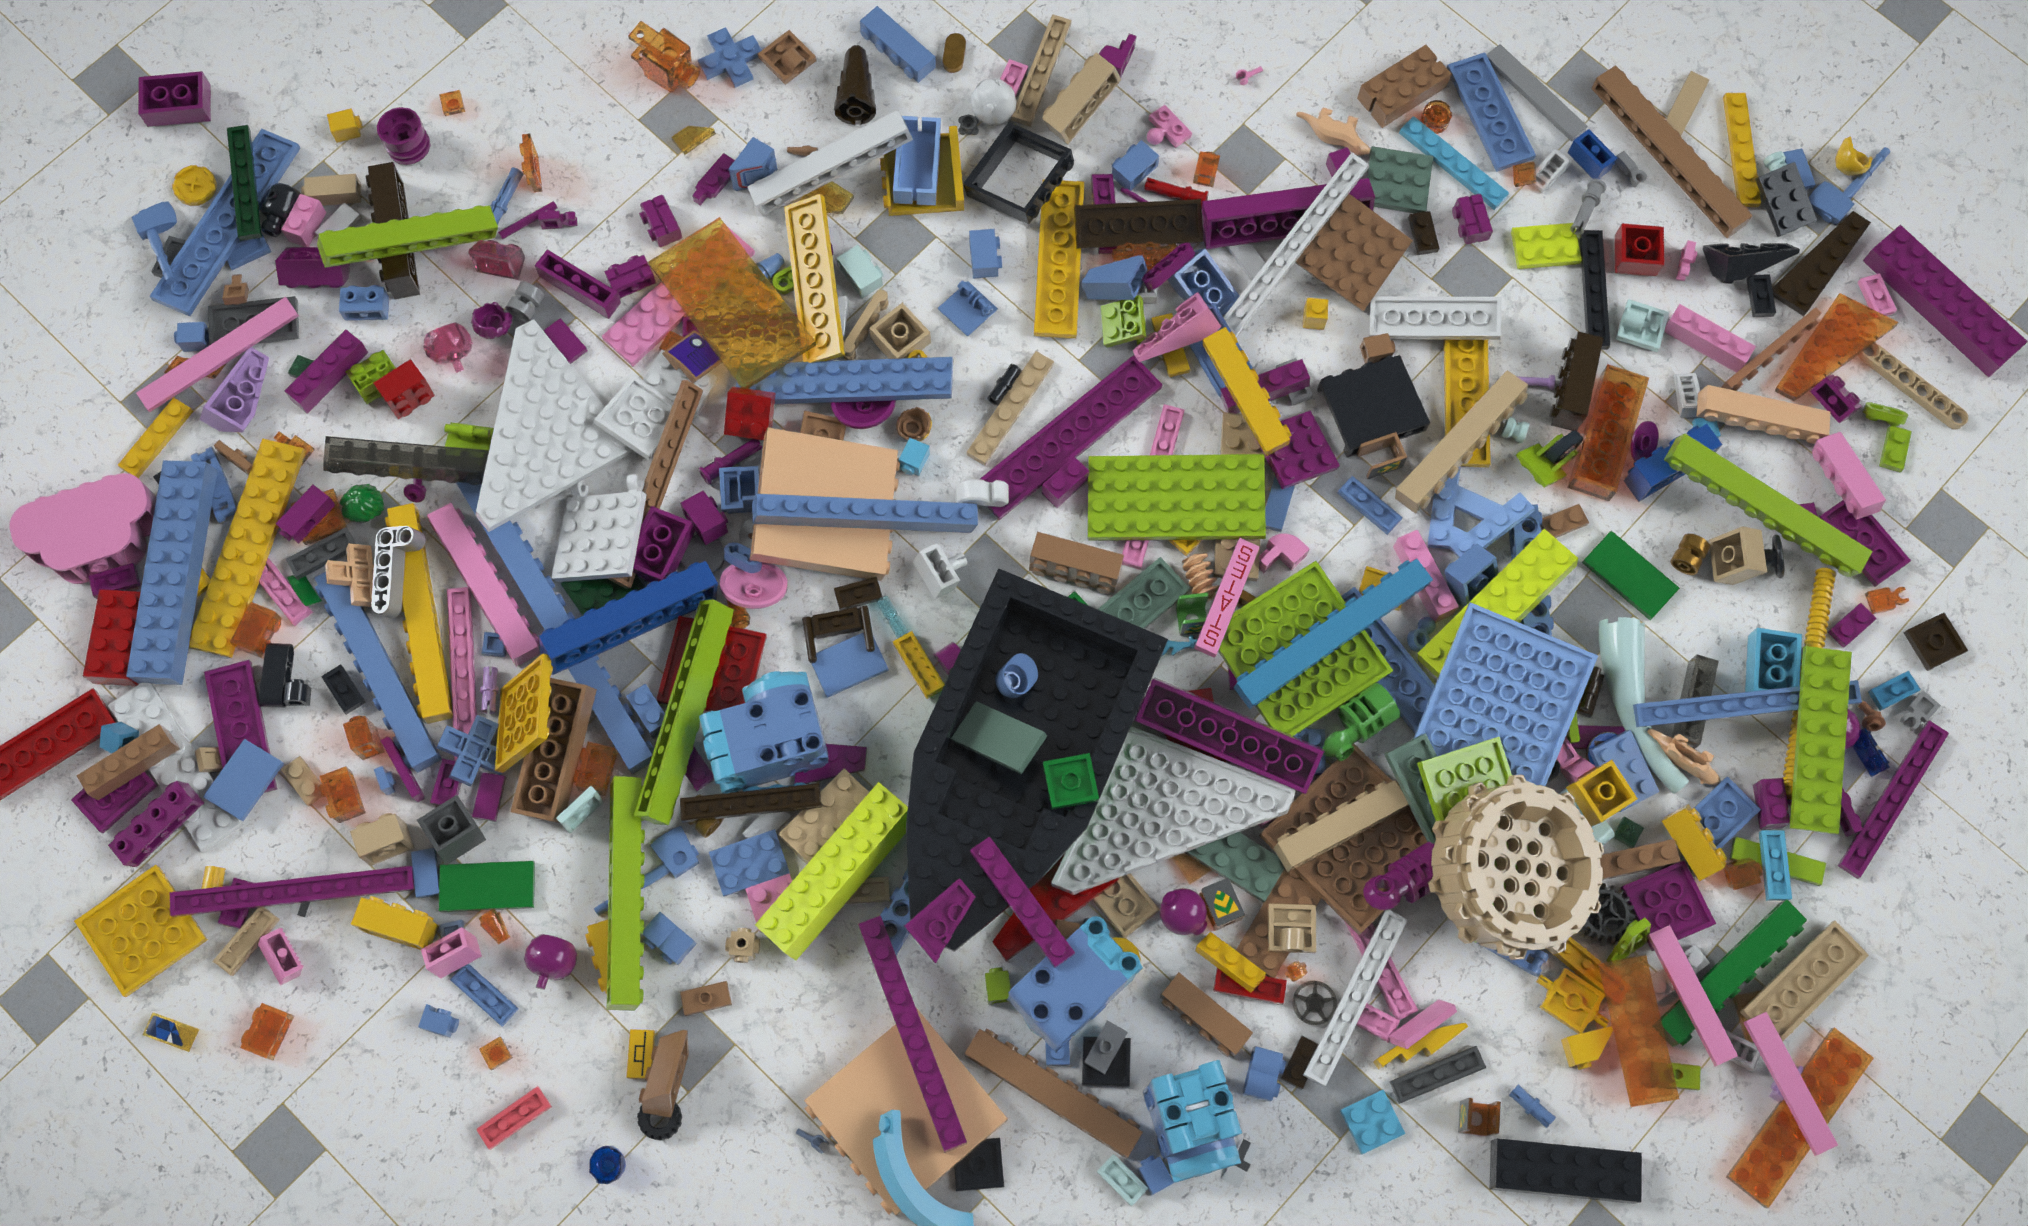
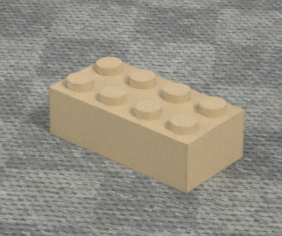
(1081, 98)
(815, 826)

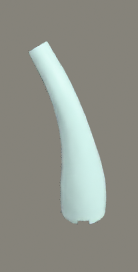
(1624, 670)

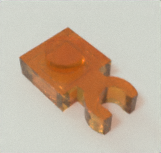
(1883, 600)

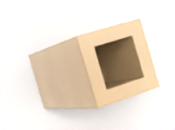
(333, 189)

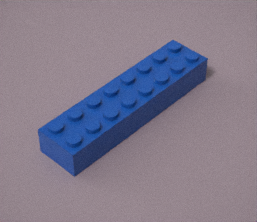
(628, 617)

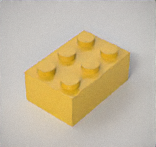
(394, 923)

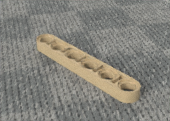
(1915, 381)

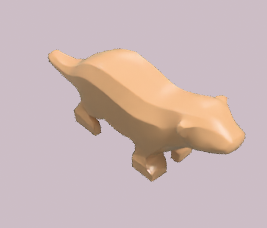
(1336, 132)
(1687, 757)

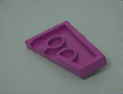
(939, 919)

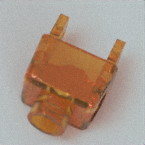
(664, 69)

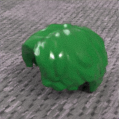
(362, 503)

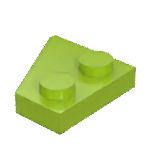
(1632, 940)

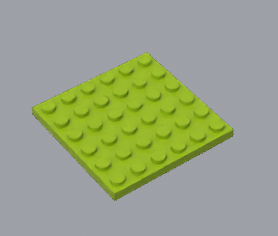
(1277, 619)

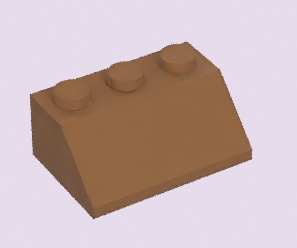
(665, 1074)

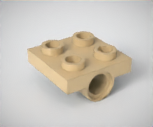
(1292, 928)

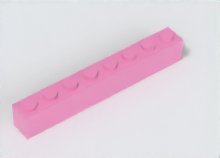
(483, 584)

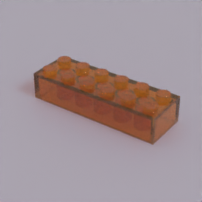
(1608, 432)
(1638, 1030)

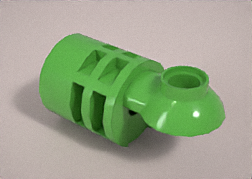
(1362, 719)

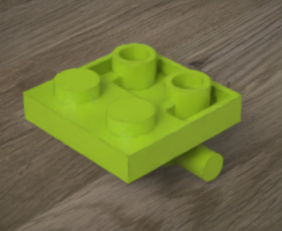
(1123, 322)
(369, 371)
(468, 436)

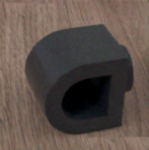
(297, 693)

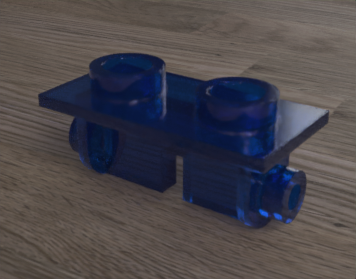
(1871, 757)

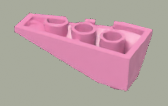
(1189, 325)

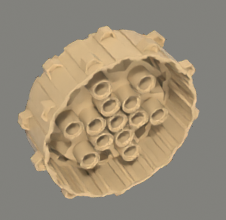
(1470, 882)

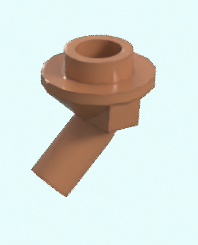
(1873, 719)

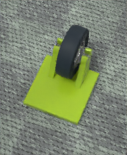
(1543, 465)

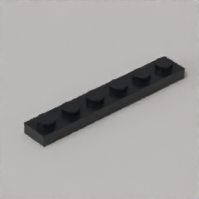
(1595, 285)

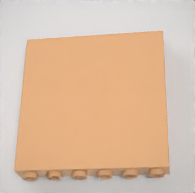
(825, 468)
(884, 1081)

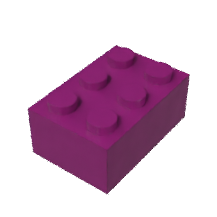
(174, 99)

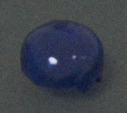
(607, 1164)

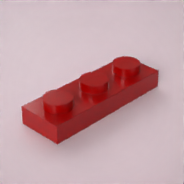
(1269, 990)

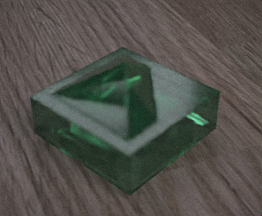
(1628, 832)

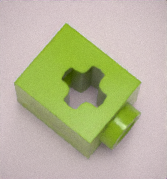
(997, 985)

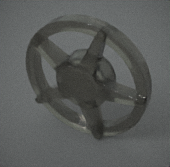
(1314, 1003)

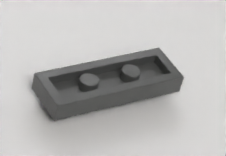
(318, 554)

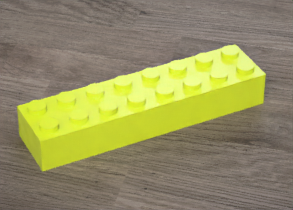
(1510, 593)
(835, 872)

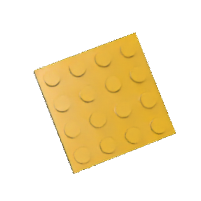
(523, 713)
(137, 934)

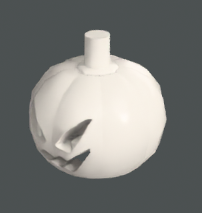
(993, 101)

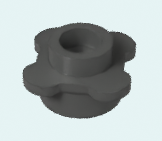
(968, 120)

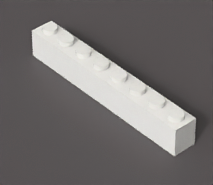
(830, 162)

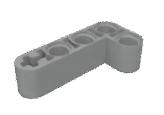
(389, 567)

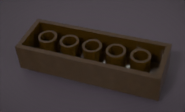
(390, 203)

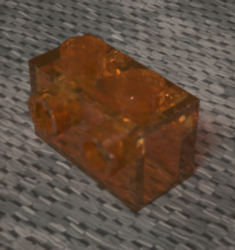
(595, 768)
(341, 794)

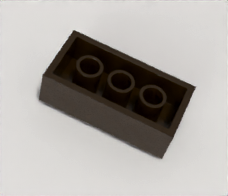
(1576, 381)

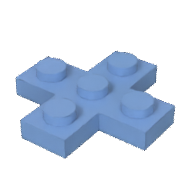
(730, 57)
(471, 749)

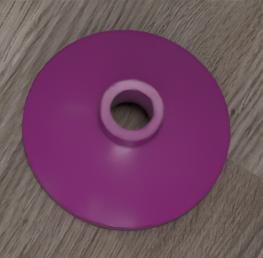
(1644, 440)

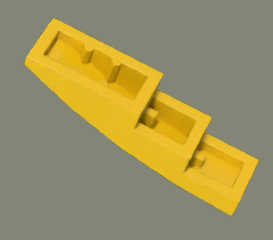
(1428, 1044)

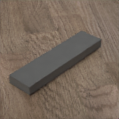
(1437, 1074)

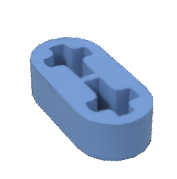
(740, 557)

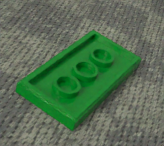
(1630, 575)
(487, 886)

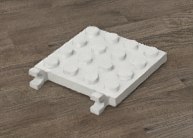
(599, 533)

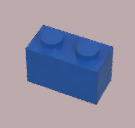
(1592, 155)

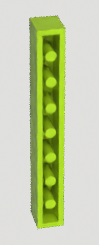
(406, 235)

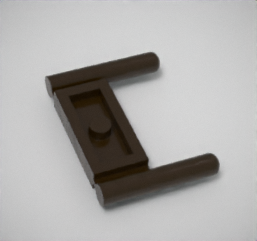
(835, 624)

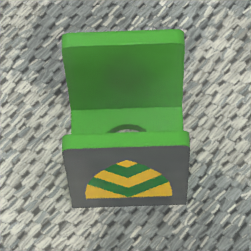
(1188, 605)

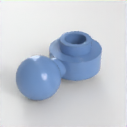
(1419, 637)

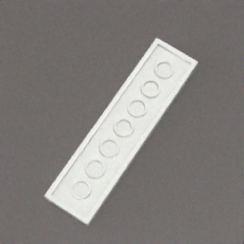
(145, 709)

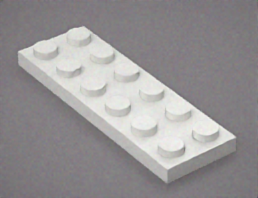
(1436, 317)

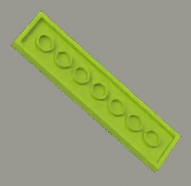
(1820, 740)

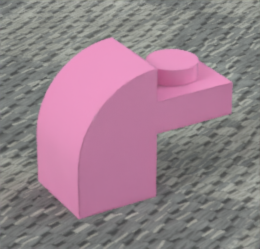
(1283, 547)

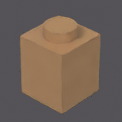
(1377, 347)

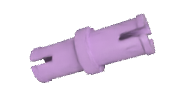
(489, 690)

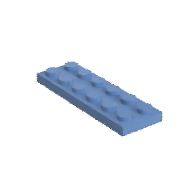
(1491, 112)

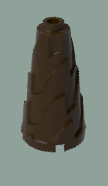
(855, 94)

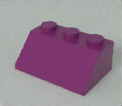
(305, 267)
(661, 544)

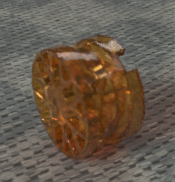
(1436, 115)

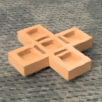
(354, 573)

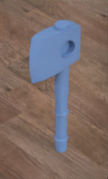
(1832, 203)
(152, 222)
(676, 855)

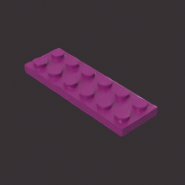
(236, 710)

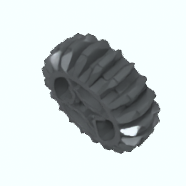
(1621, 919)

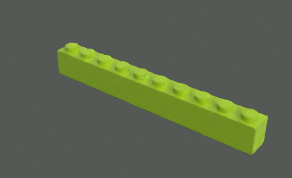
(1767, 505)
(683, 712)
(625, 896)

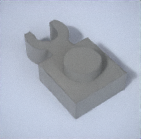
(1921, 709)

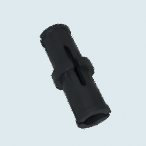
(1004, 384)

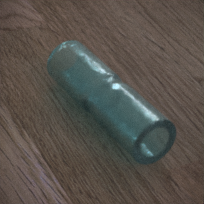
(891, 615)

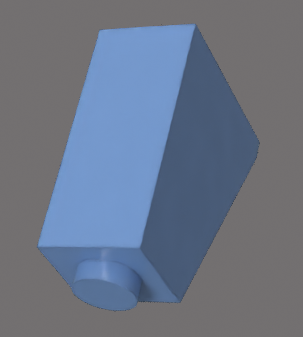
(1115, 280)

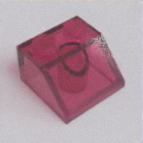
(497, 259)

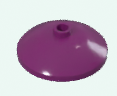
(853, 416)

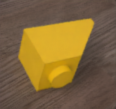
(1585, 1047)

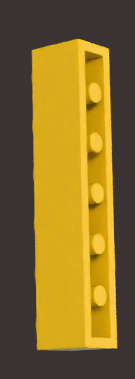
(1246, 391)

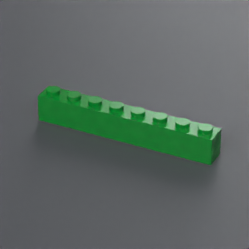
(1737, 967)

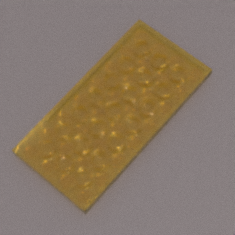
(732, 304)

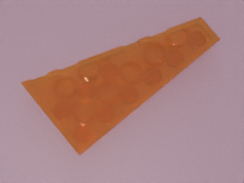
(1837, 339)

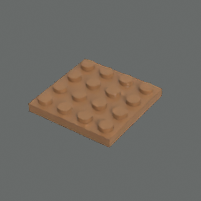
(1354, 252)

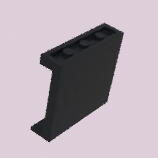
(1374, 403)

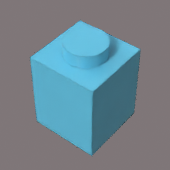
(914, 457)

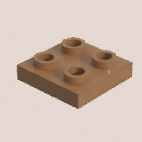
(787, 57)

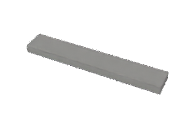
(1536, 93)

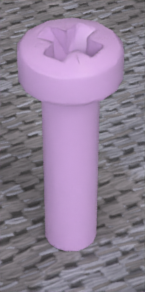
(1535, 381)

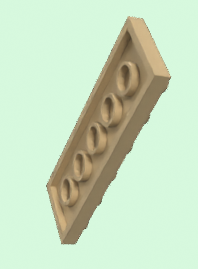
(1807, 980)

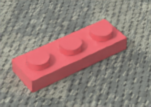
(513, 1118)

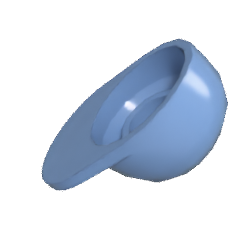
(1016, 676)

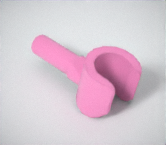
(1244, 73)

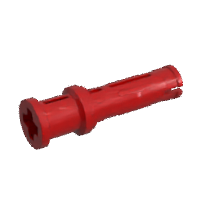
(1175, 191)

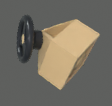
(1742, 556)

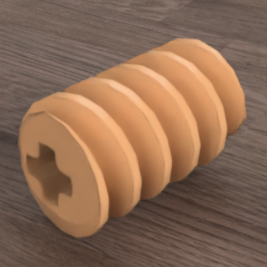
(1200, 575)

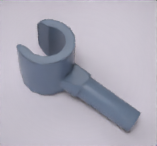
(814, 1140)

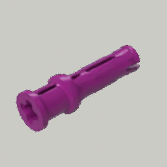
(711, 471)

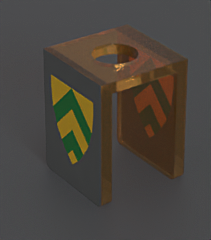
(1222, 904)
(1490, 1118)

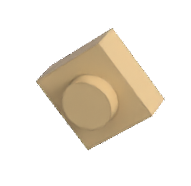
(208, 759)

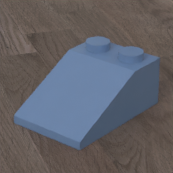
(1207, 279)

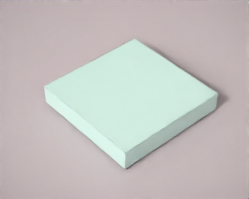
(580, 809)

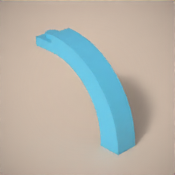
(903, 1185)

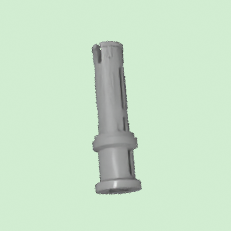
(1590, 199)

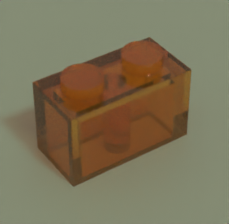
(256, 629)
(363, 737)
(266, 1031)

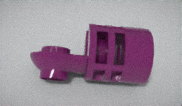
(1405, 877)

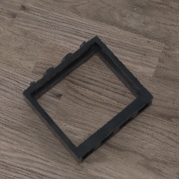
(996, 153)

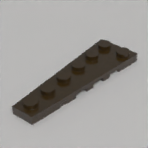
(1811, 275)

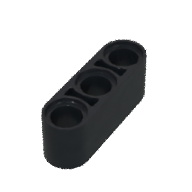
(275, 674)

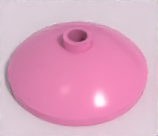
(753, 589)

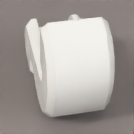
(983, 492)

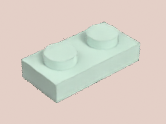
(1122, 1180)

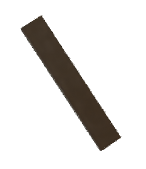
(750, 802)

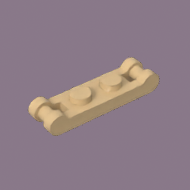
(869, 317)

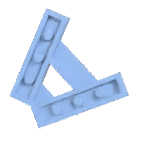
(1495, 517)

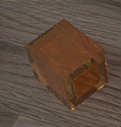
(1206, 168)
(1742, 873)

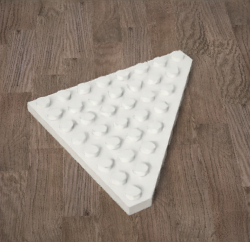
(541, 431)
(1162, 805)

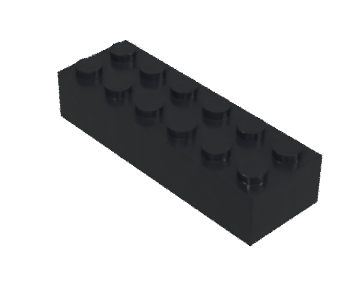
(1566, 1171)

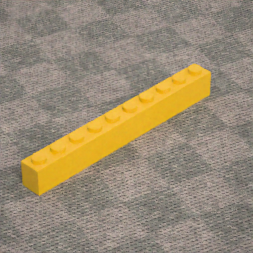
(422, 626)

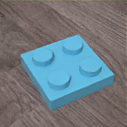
(1372, 1122)

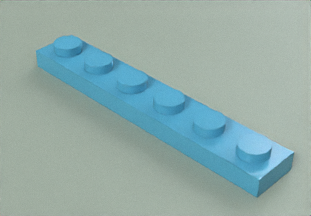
(1454, 162)

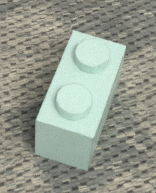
(860, 271)

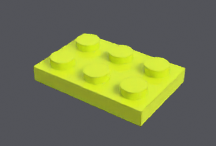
(1545, 246)

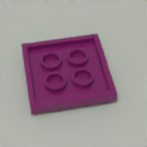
(1306, 454)
(1670, 899)

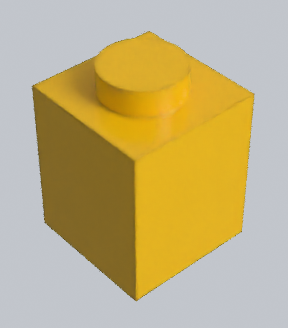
(344, 125)
(1315, 313)

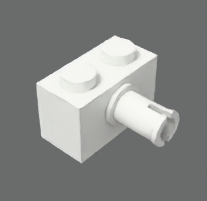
(938, 570)

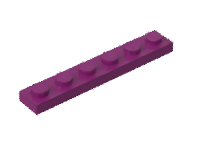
(1022, 902)

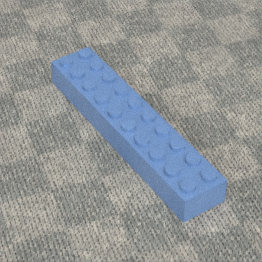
(172, 573)

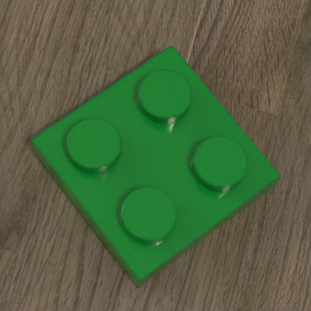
(1070, 781)

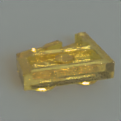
(836, 197)

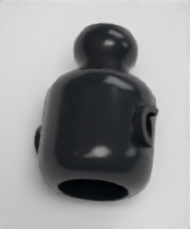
(278, 207)

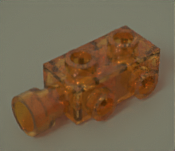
(1151, 257)

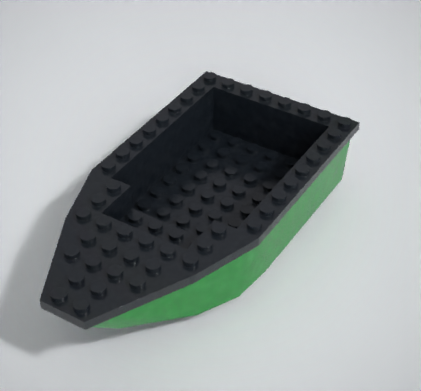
(1084, 701)

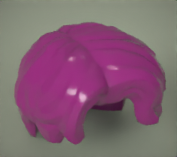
(491, 321)

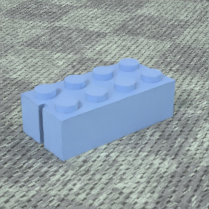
(918, 163)

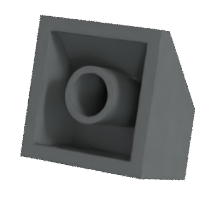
(451, 830)

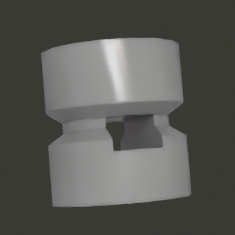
(524, 303)

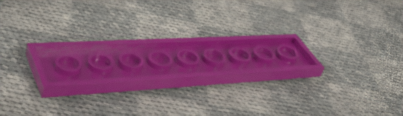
(1073, 431)

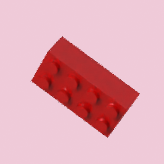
(112, 638)

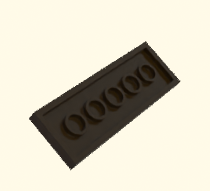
(1138, 223)

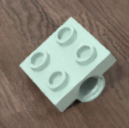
(1642, 325)

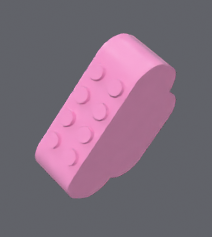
(87, 527)

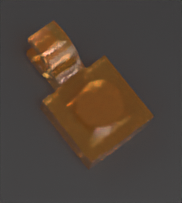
(295, 441)

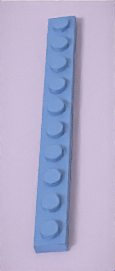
(1725, 706)

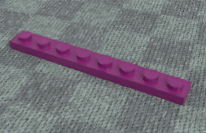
(1893, 799)

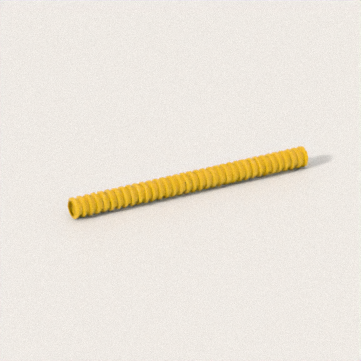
(1814, 638)

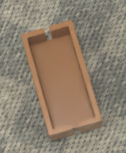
(1404, 86)
(1075, 563)

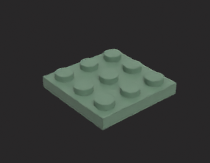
(1400, 179)

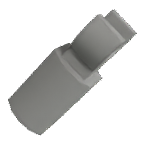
(1630, 169)

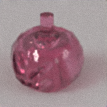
(448, 345)

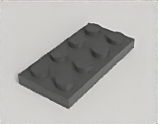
(229, 317)

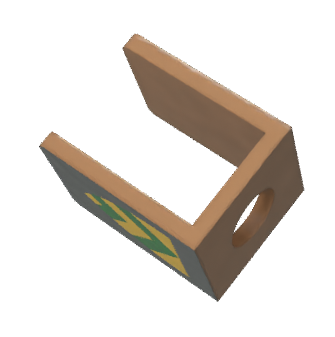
(1392, 441)

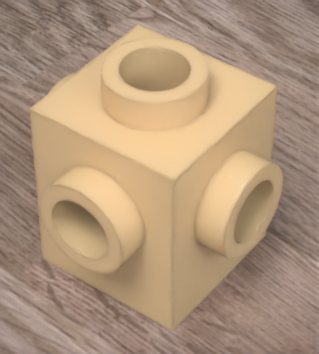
(747, 952)

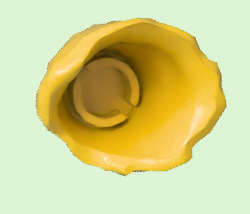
(1850, 160)

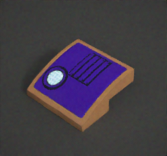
(692, 356)

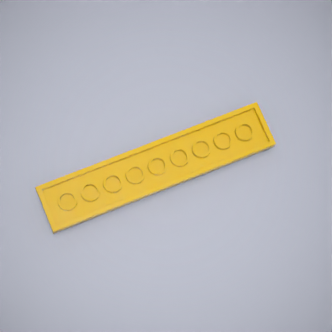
(246, 546)

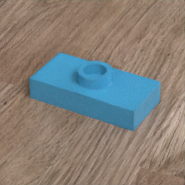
(1894, 690)

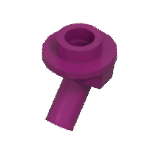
(416, 491)

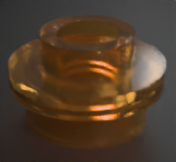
(1296, 970)

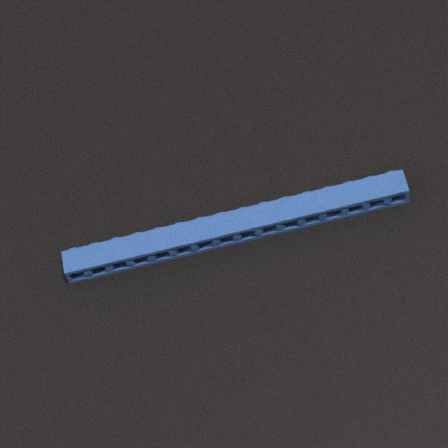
(551, 614)

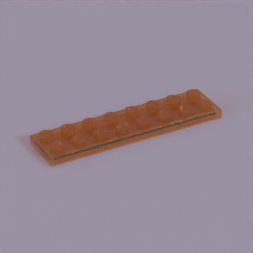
(1779, 1142)

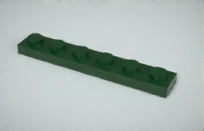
(244, 183)

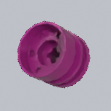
(403, 135)

